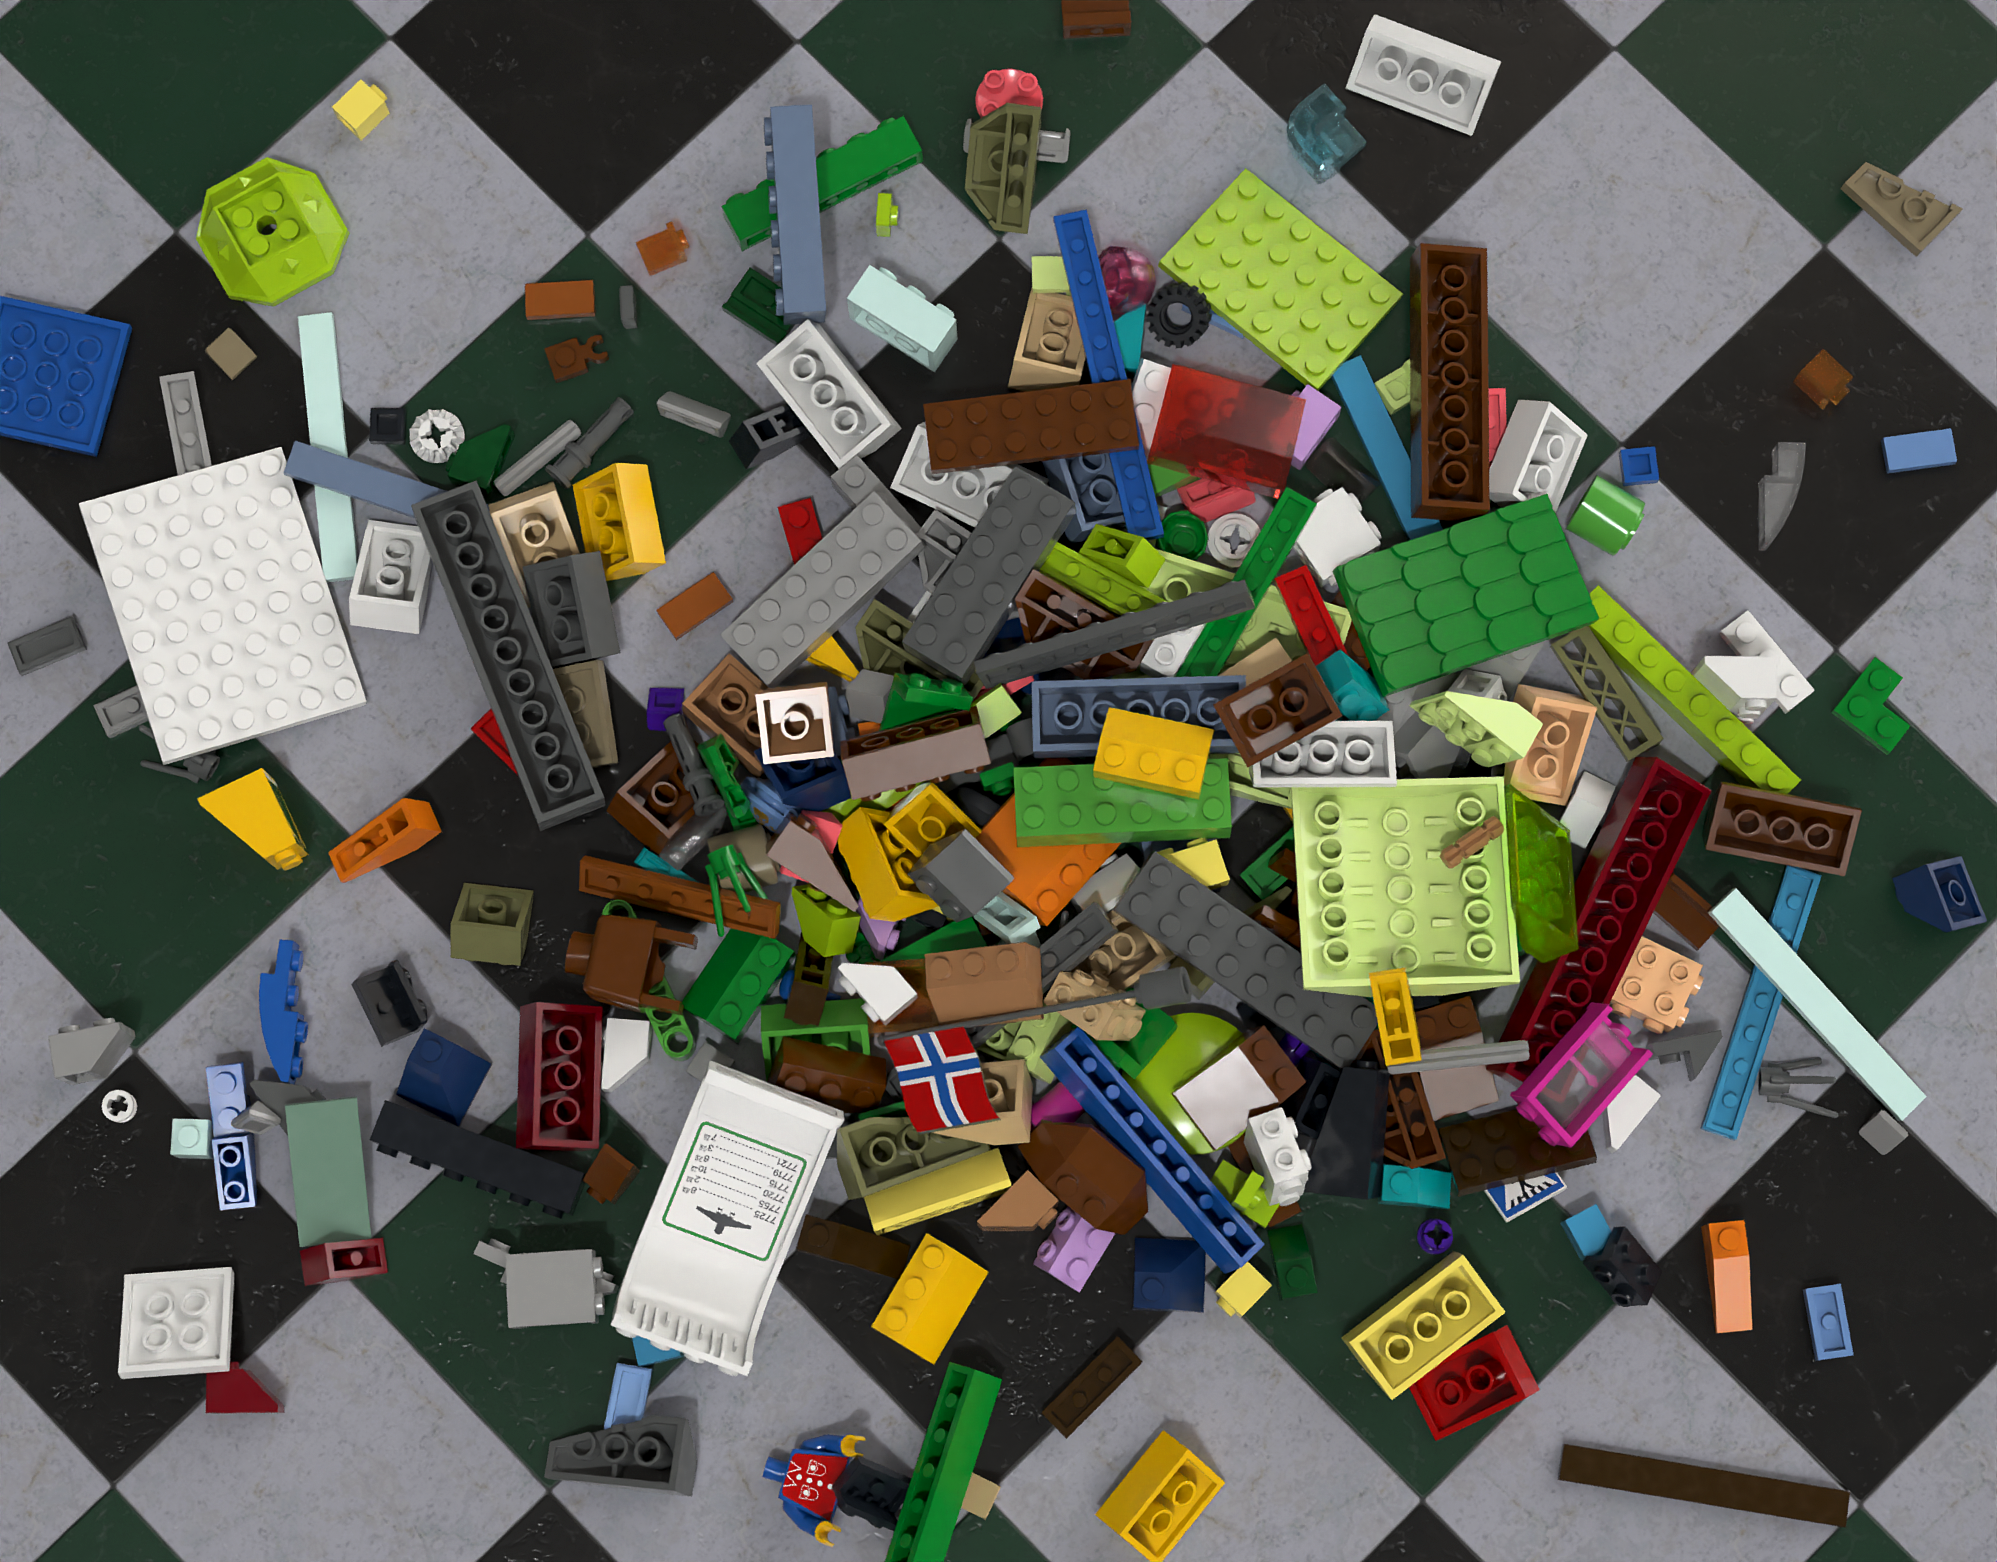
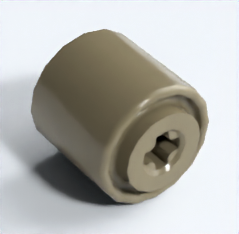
(751, 843)

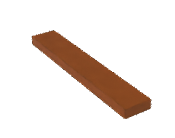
(676, 896)

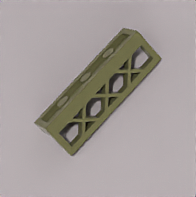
(1613, 688)

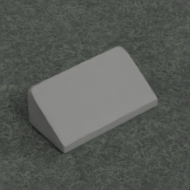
(693, 413)

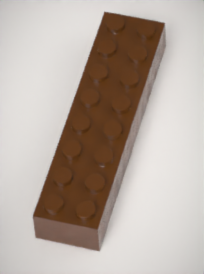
(1449, 382)

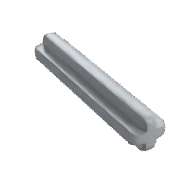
(537, 458)

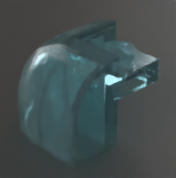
(1322, 135)

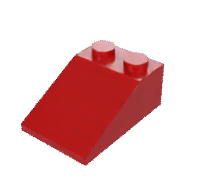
(1474, 1383)

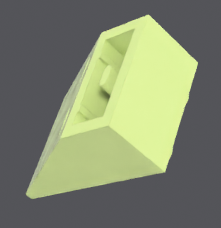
(1483, 726)
(1028, 1042)

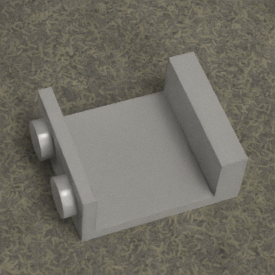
(553, 1288)

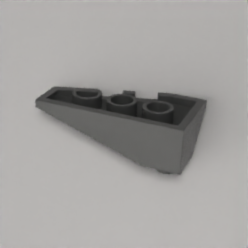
(638, 1456)

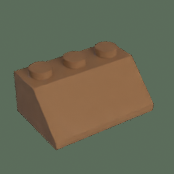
(728, 706)
(985, 982)

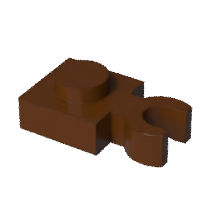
(570, 359)

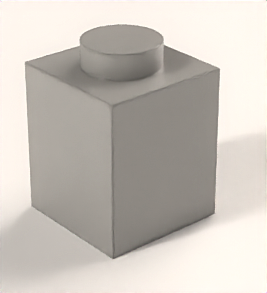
(869, 695)

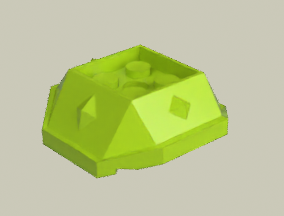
(278, 264)

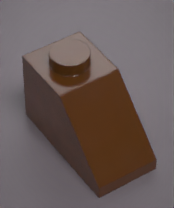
(609, 1175)

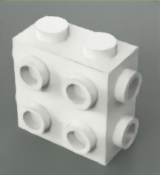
(1335, 535)
(1277, 1156)

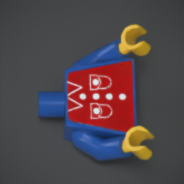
(809, 1479)

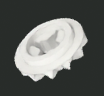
(427, 448)
(1222, 529)

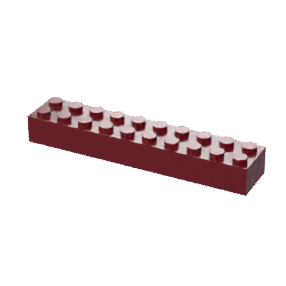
(1612, 907)

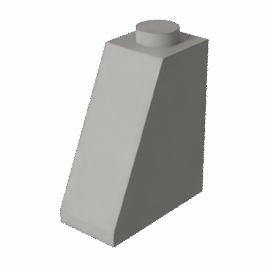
(1423, 751)

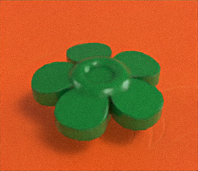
(861, 951)

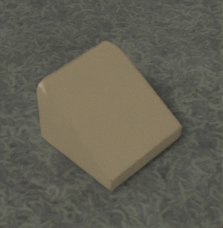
(230, 353)

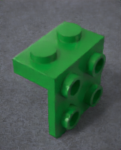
(919, 698)
(1137, 1052)

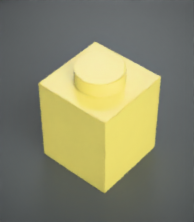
(361, 109)
(1241, 1290)

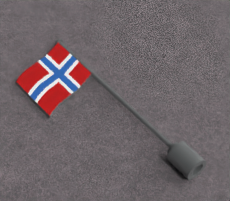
(944, 1074)

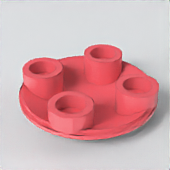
(1007, 87)

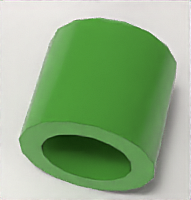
(1606, 516)

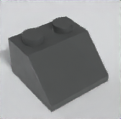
(959, 875)

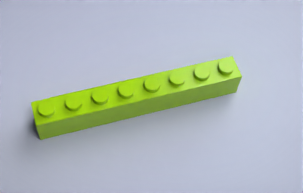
(1687, 699)

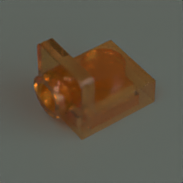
(663, 249)

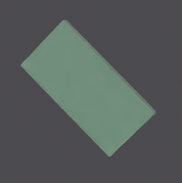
(328, 1171)

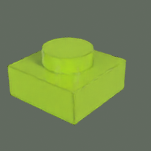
(886, 215)

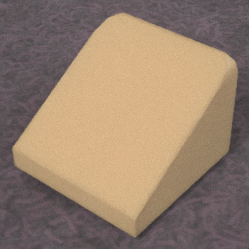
(980, 1496)

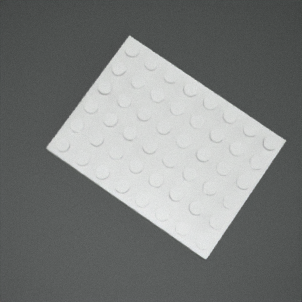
(222, 605)

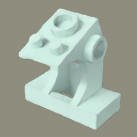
(1009, 921)

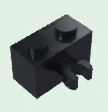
(1312, 1100)

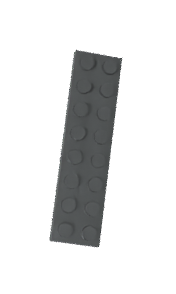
(1244, 959)

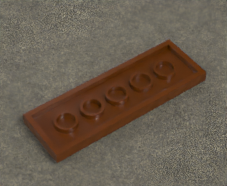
(1031, 426)

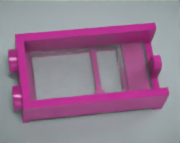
(1579, 1077)

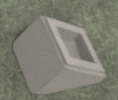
(1883, 1132)

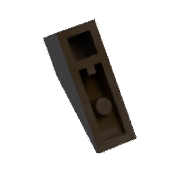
(808, 985)
(852, 1247)

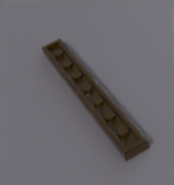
(1704, 1485)

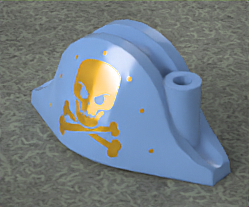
(766, 804)

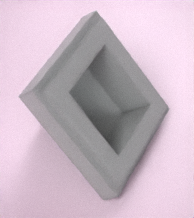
(256, 1119)

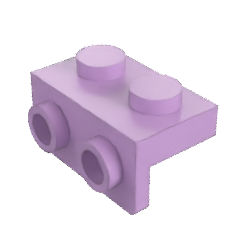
(1072, 1249)

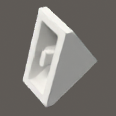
(1586, 808)

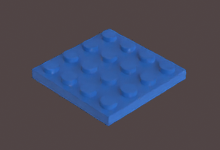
(57, 374)

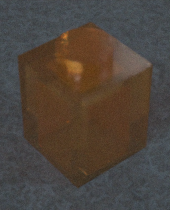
(1824, 380)

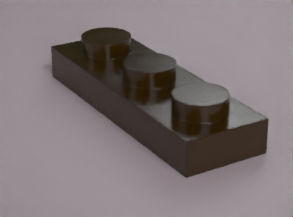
(1092, 1387)

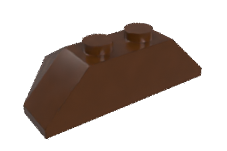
(1053, 608)
(1410, 1128)
(1088, 1174)

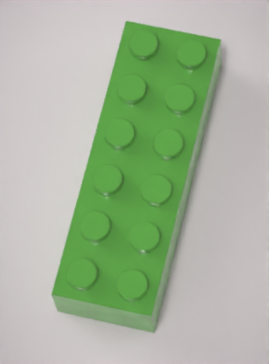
(1076, 808)

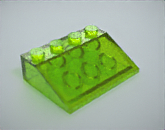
(1540, 878)

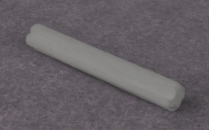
(1466, 1056)

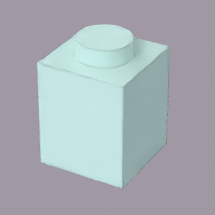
(192, 1138)

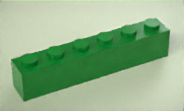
(840, 175)
(944, 1466)

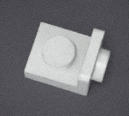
(1479, 685)

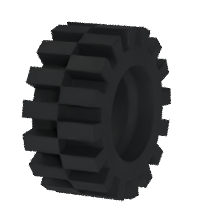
(1164, 329)

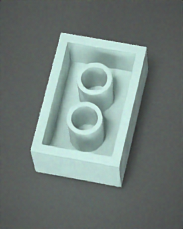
(902, 317)

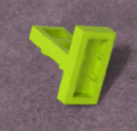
(1244, 1192)

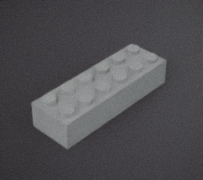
(823, 590)

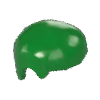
(1183, 535)

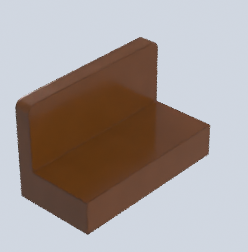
(1095, 18)
(1685, 913)

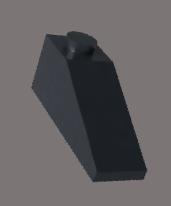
(768, 435)

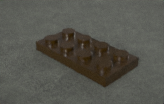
(1506, 1151)

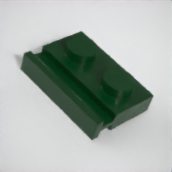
(755, 307)

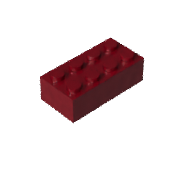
(559, 1077)

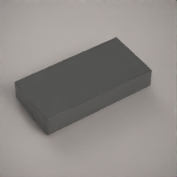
(46, 646)

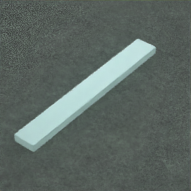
(328, 433)
(1817, 1004)

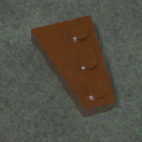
(830, 1075)

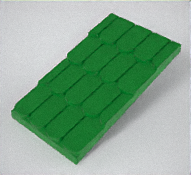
(1465, 595)

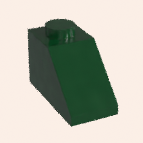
(481, 459)
(1291, 1262)

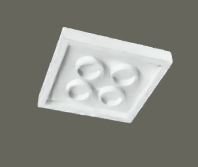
(176, 1323)

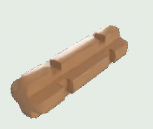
(1471, 842)

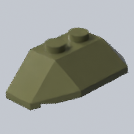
(1004, 165)
(882, 650)

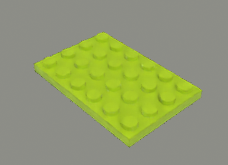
(1281, 280)

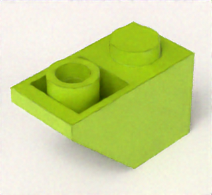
(825, 921)

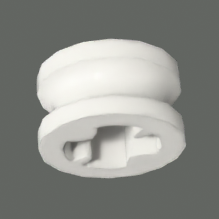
(116, 1096)

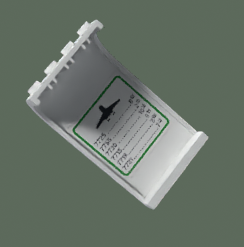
(724, 1218)

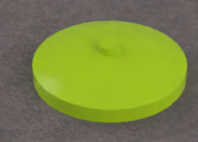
(1189, 1048)

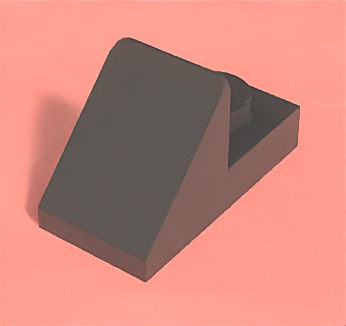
(1694, 1048)

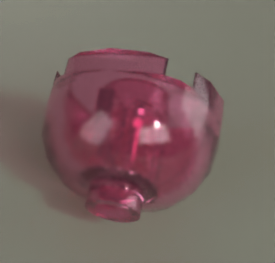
(1127, 278)

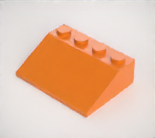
(1043, 874)

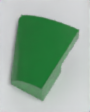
(721, 765)

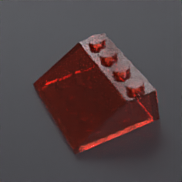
(1226, 431)

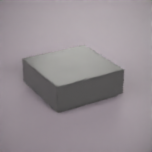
(628, 307)

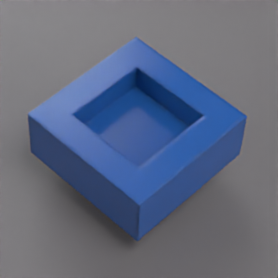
(1638, 466)

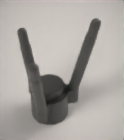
(199, 766)
(1774, 1082)

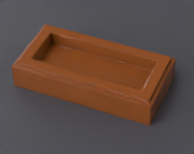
(560, 300)
(694, 606)

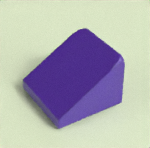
(663, 704)

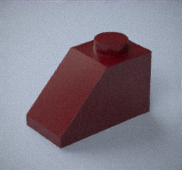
(343, 1261)
(239, 1393)

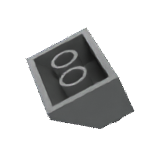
(572, 608)

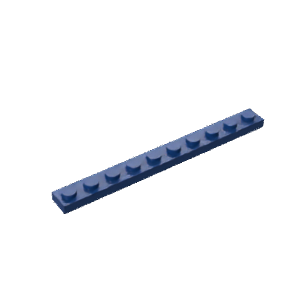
(1105, 365)

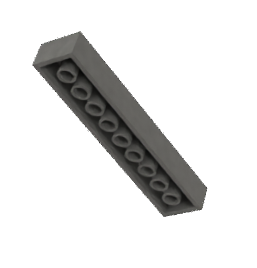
(508, 655)

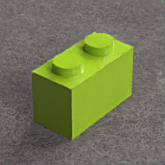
(1123, 554)

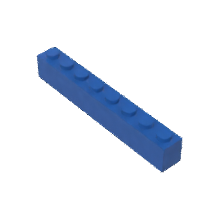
(1146, 1140)

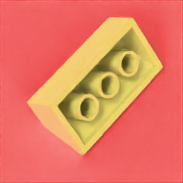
(938, 1192)
(1423, 1324)

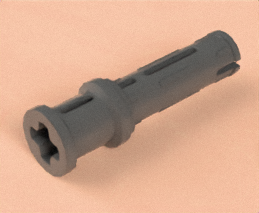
(579, 454)
(697, 777)

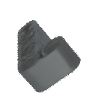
(1013, 747)

